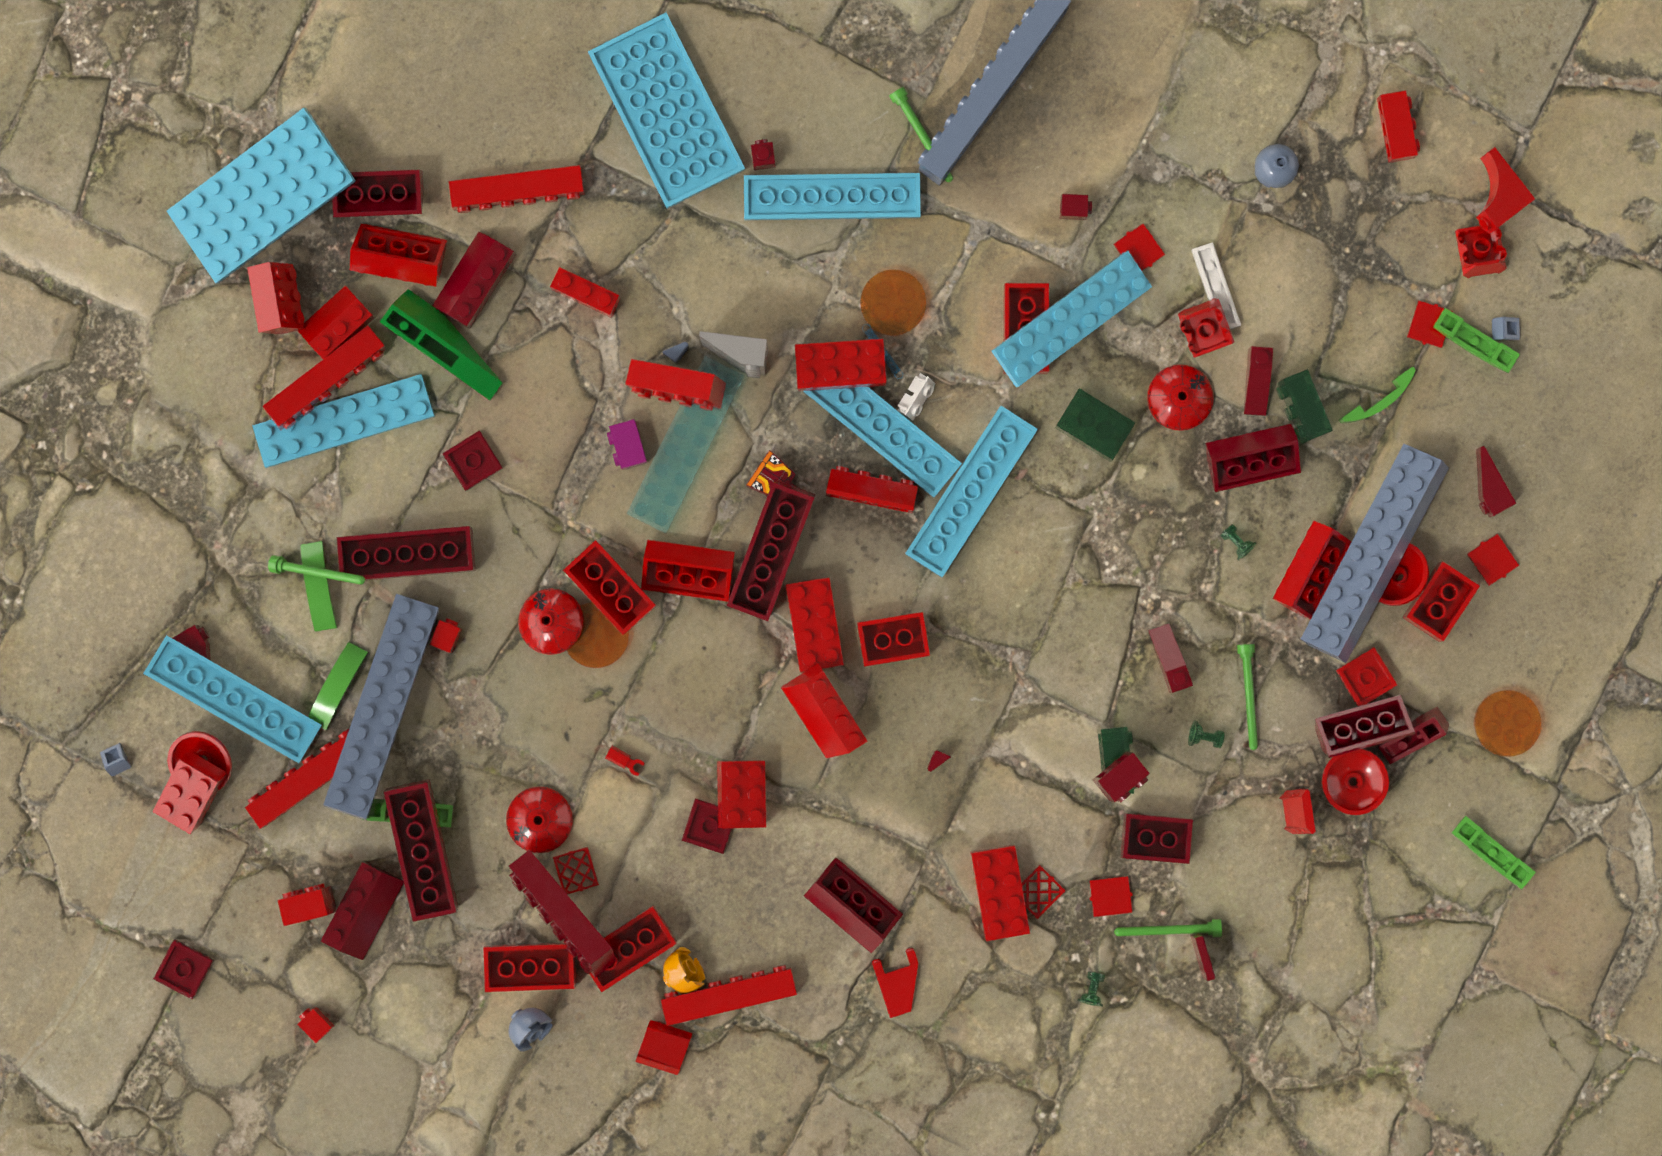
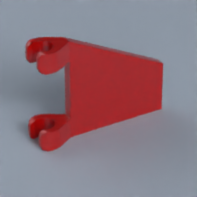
(898, 985)

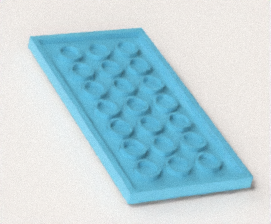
(666, 110)
(261, 195)

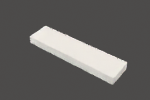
(1215, 282)

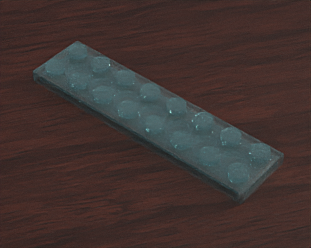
(682, 454)

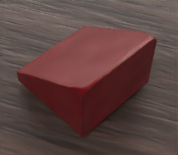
(937, 759)

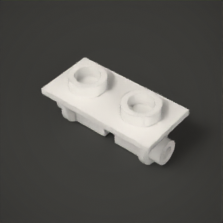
(922, 389)

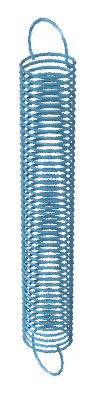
(886, 351)

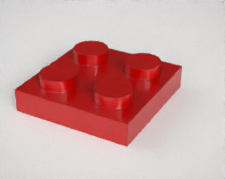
(1366, 677)

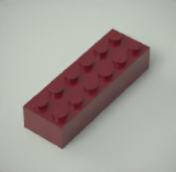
(771, 550)
(407, 553)
(421, 850)
(562, 914)

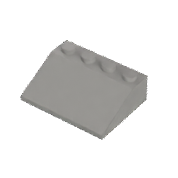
(743, 353)

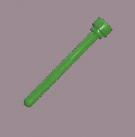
(900, 98)
(278, 564)
(1246, 653)
(1212, 928)

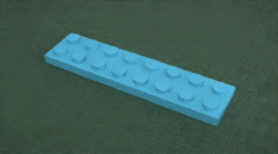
(832, 196)
(1071, 319)
(345, 421)
(890, 435)
(971, 491)
(232, 699)

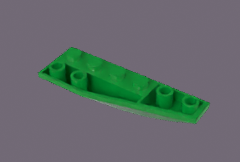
(440, 341)

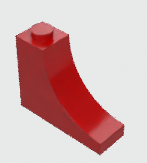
(1506, 195)

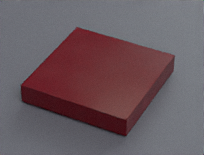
(472, 460)
(703, 827)
(1203, 957)
(183, 969)

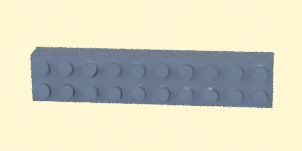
(991, 89)
(1375, 553)
(381, 707)

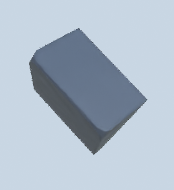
(1505, 328)
(676, 352)
(115, 760)

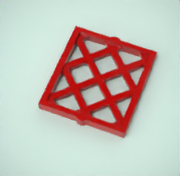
(591, 867)
(1050, 879)

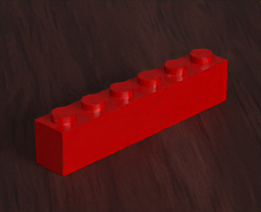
(516, 188)
(324, 378)
(296, 785)
(729, 996)

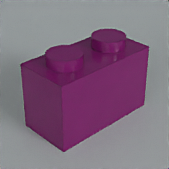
(627, 445)

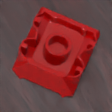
(1480, 251)
(1205, 327)
(1298, 811)
(663, 1047)

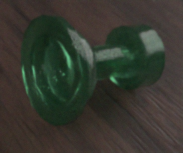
(1243, 547)
(1197, 734)
(1090, 998)

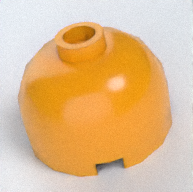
(683, 972)

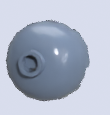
(1276, 166)
(528, 1026)

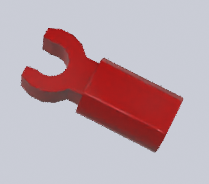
(623, 759)

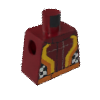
(767, 471)

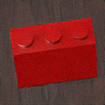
(336, 322)

